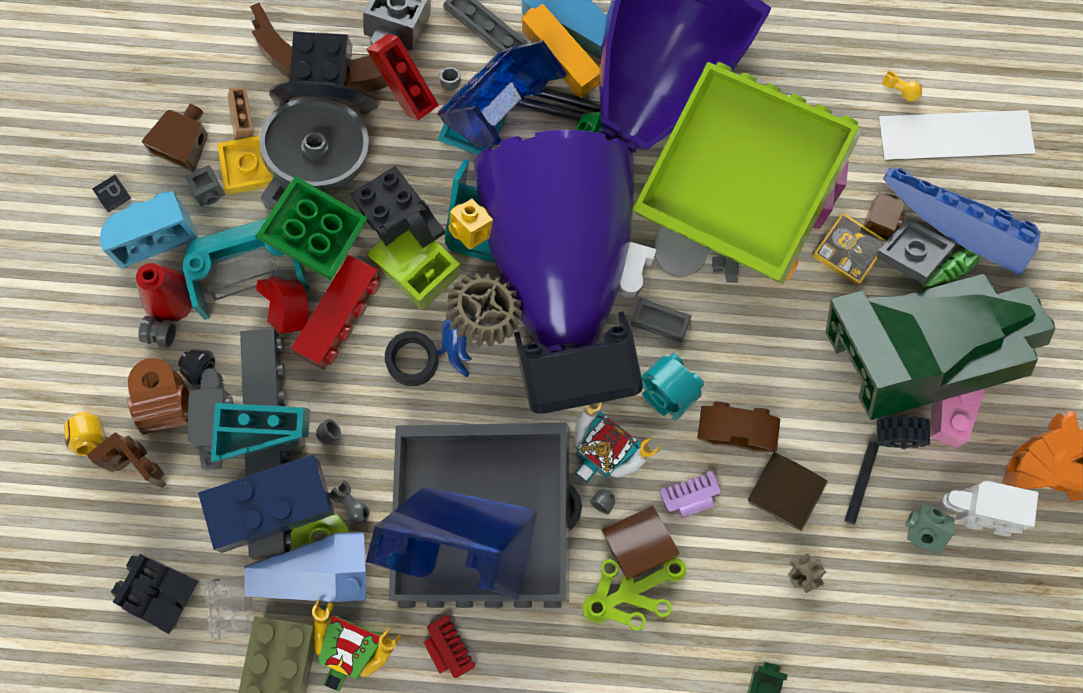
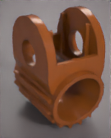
(157, 406)

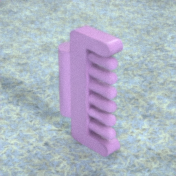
(694, 501)

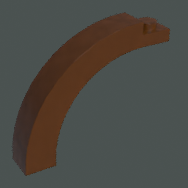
(363, 73)

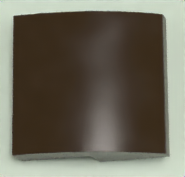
(787, 491)

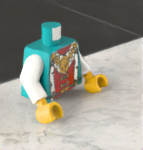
(607, 446)

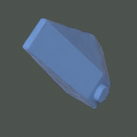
(318, 571)

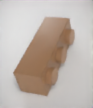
(240, 112)

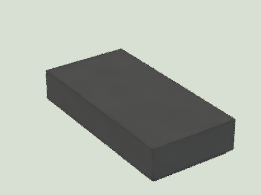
(661, 320)

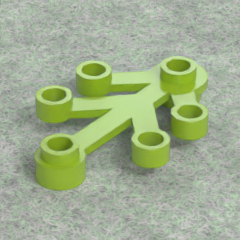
(629, 594)

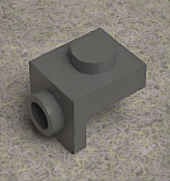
(205, 186)

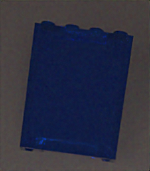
(491, 531)

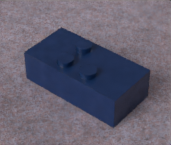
(266, 504)

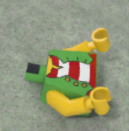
(348, 647)

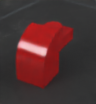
(287, 303)

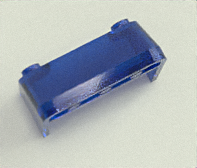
(497, 89)

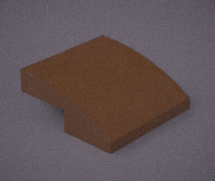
(640, 542)

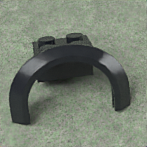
(320, 70)

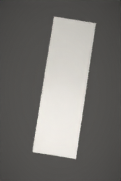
(956, 134)

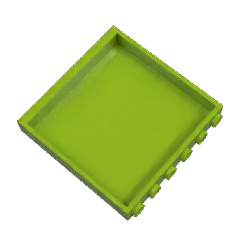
(747, 170)

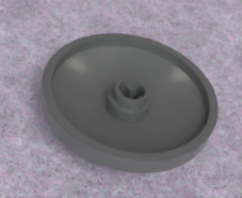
(314, 141)

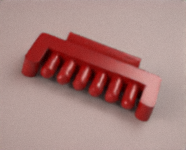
(440, 651)

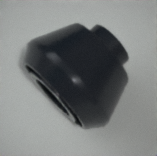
(194, 363)

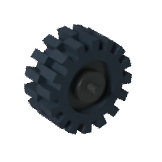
(903, 432)

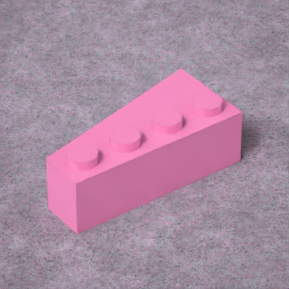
(954, 418)

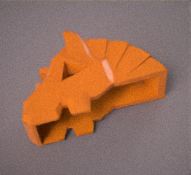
(1050, 459)

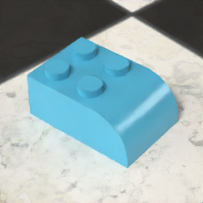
(147, 229)

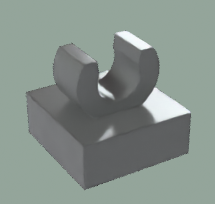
(726, 266)

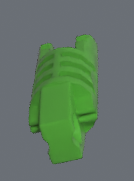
(953, 269)

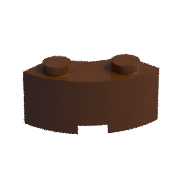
(739, 427)

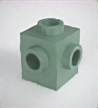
(930, 528)

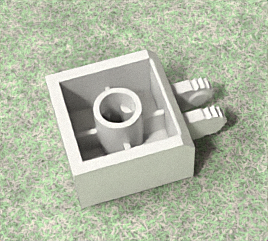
(993, 507)

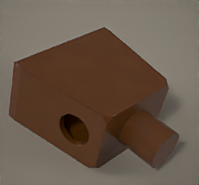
(178, 137)

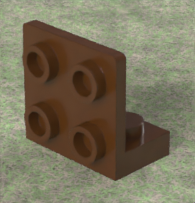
(117, 453)

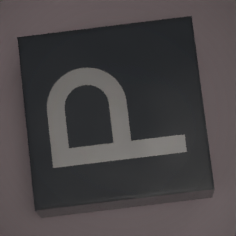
(111, 193)

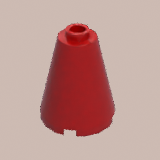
(163, 292)

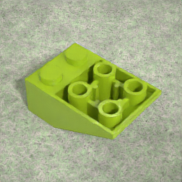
(416, 270)

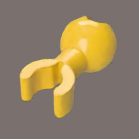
(910, 90)

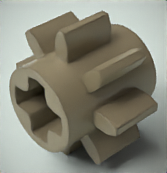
(806, 573)

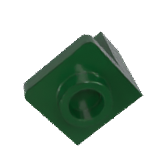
(767, 679)

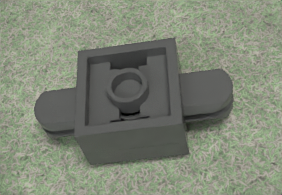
(396, 18)

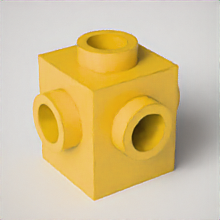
(470, 223)

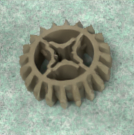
(465, 297)

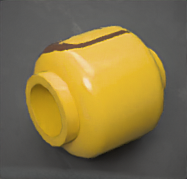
(83, 433)

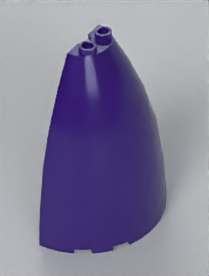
(657, 55)
(559, 228)

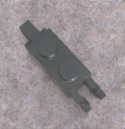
(201, 415)

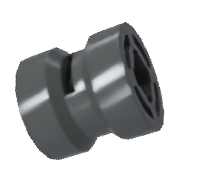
(156, 331)

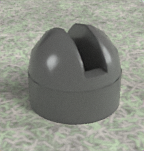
(450, 78)
(328, 431)
(603, 501)

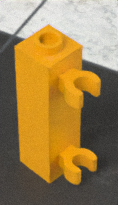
(581, 70)

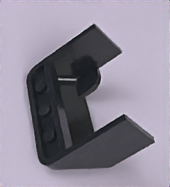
(580, 374)

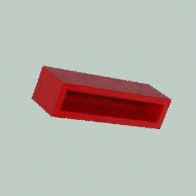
(337, 312)

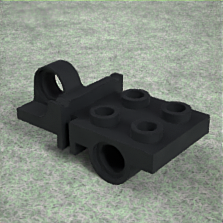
(396, 208)

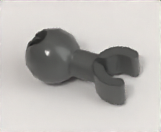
(357, 510)

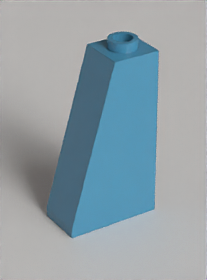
(579, 17)

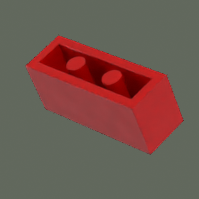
(402, 76)

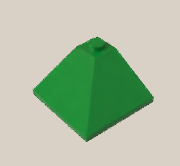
(312, 227)

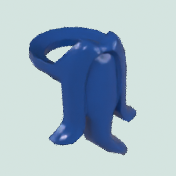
(454, 347)

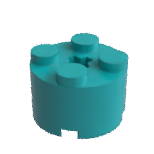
(671, 386)

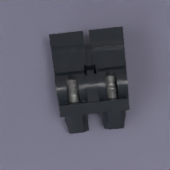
(143, 585)

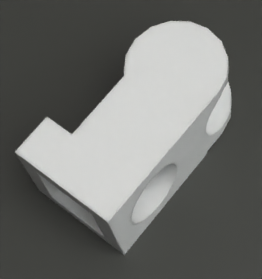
(636, 259)

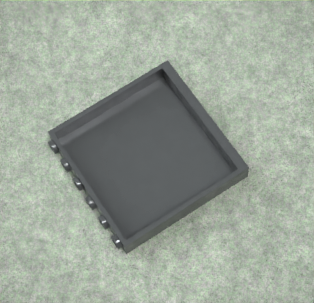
(496, 463)

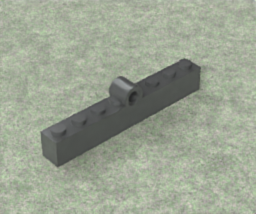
(263, 386)

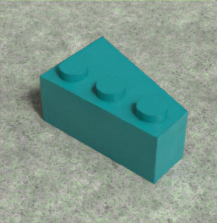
(254, 428)

